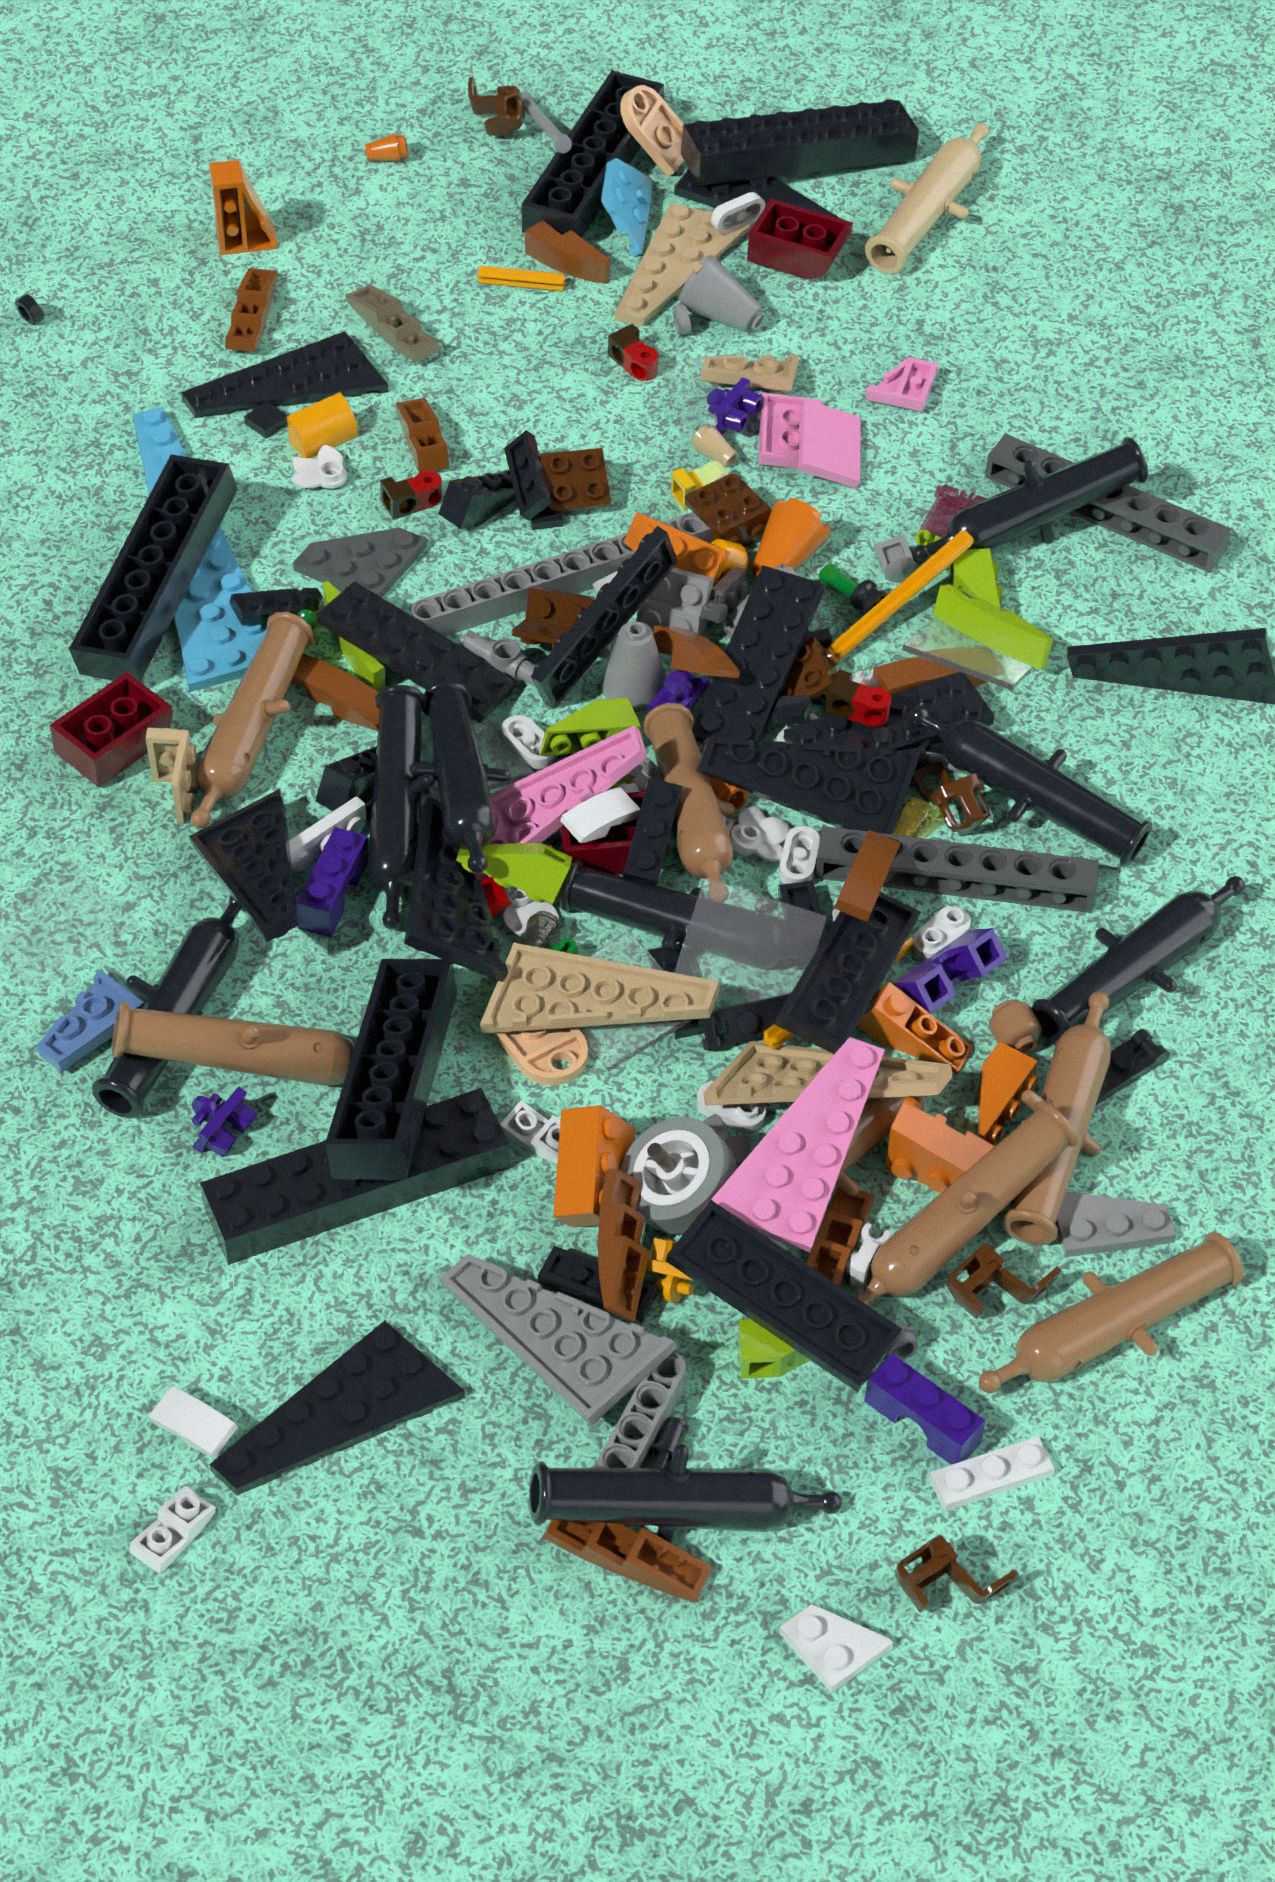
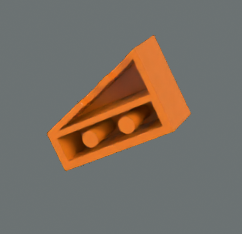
(238, 211)
(691, 552)
(588, 1146)
(929, 1149)

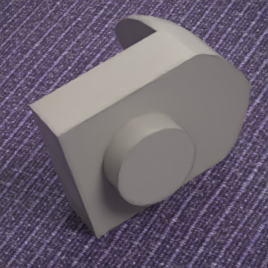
(895, 559)

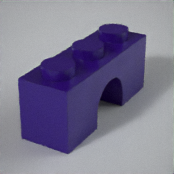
(323, 895)
(965, 958)
(902, 1391)

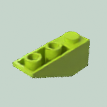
(976, 576)
(589, 726)
(526, 866)
(763, 1353)

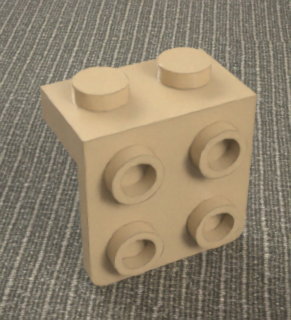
(173, 761)

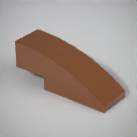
(566, 253)
(423, 435)
(693, 652)

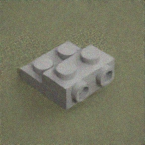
(678, 602)

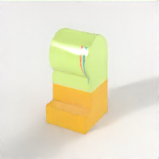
(687, 482)

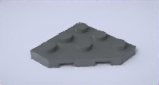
(368, 558)

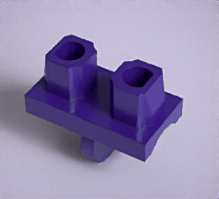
(729, 405)
(680, 688)
(233, 1111)

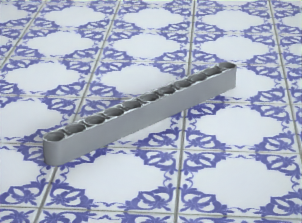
(509, 591)

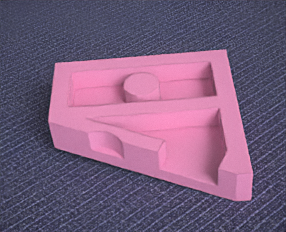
(906, 385)

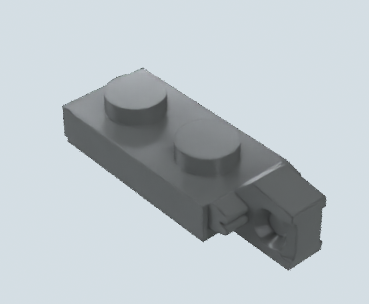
(725, 595)

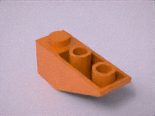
(909, 1028)
(1000, 1089)

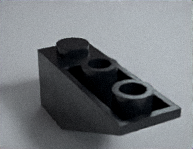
(476, 498)
(348, 779)

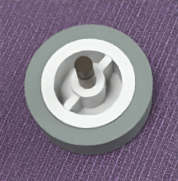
(679, 1171)

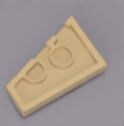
(763, 373)

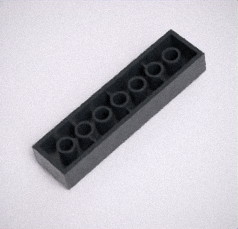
(798, 142)
(573, 181)
(154, 568)
(391, 1070)
(298, 1199)

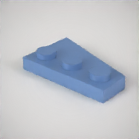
(87, 1023)

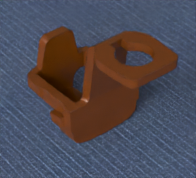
(506, 104)
(965, 789)
(983, 1268)
(937, 1560)

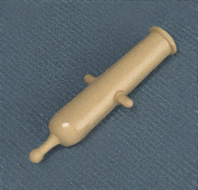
(926, 201)

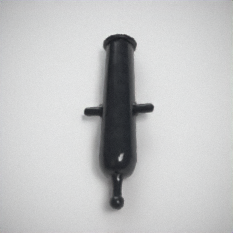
(1043, 499)
(460, 772)
(1037, 785)
(396, 796)
(629, 902)
(1137, 958)
(183, 988)
(671, 1497)

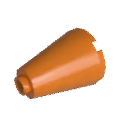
(790, 535)

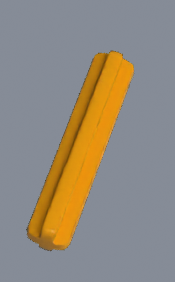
(521, 278)

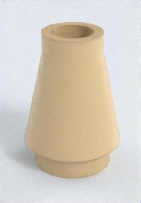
(713, 445)

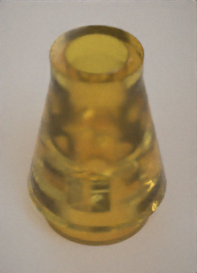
(913, 818)

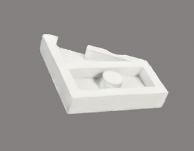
(833, 1645)

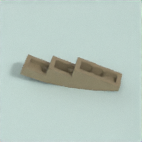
(396, 327)

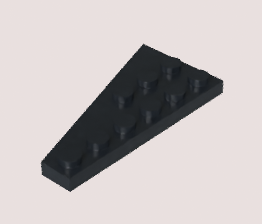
(254, 863)

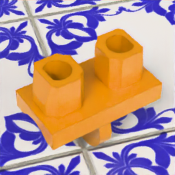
(675, 1283)

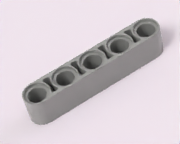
(644, 1421)

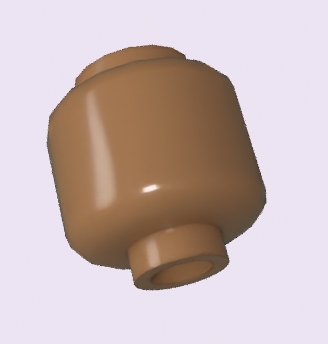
(1015, 1025)

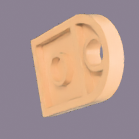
(654, 126)
(538, 1049)

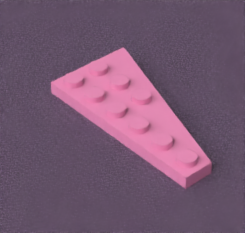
(534, 805)
(795, 1167)

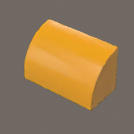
(321, 424)

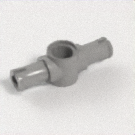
(501, 654)

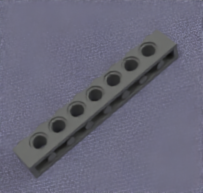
(1124, 511)
(969, 870)

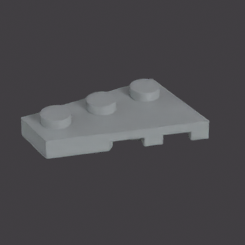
(1109, 1224)

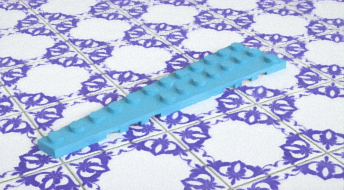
(208, 630)

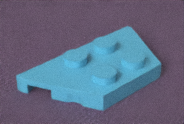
(628, 200)

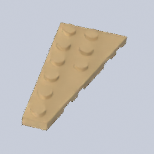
(671, 257)
(579, 991)
(785, 1072)

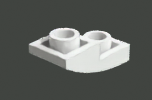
(596, 815)
(533, 1131)
(193, 1421)
(173, 1531)

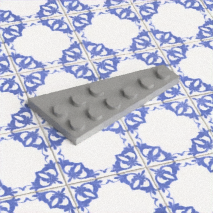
(562, 1340)

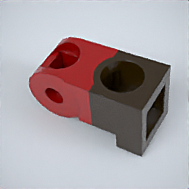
(633, 354)
(411, 494)
(857, 701)

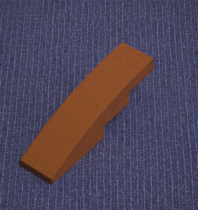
(251, 309)
(913, 672)
(341, 691)
(867, 875)
(840, 1234)
(619, 1249)
(632, 1555)

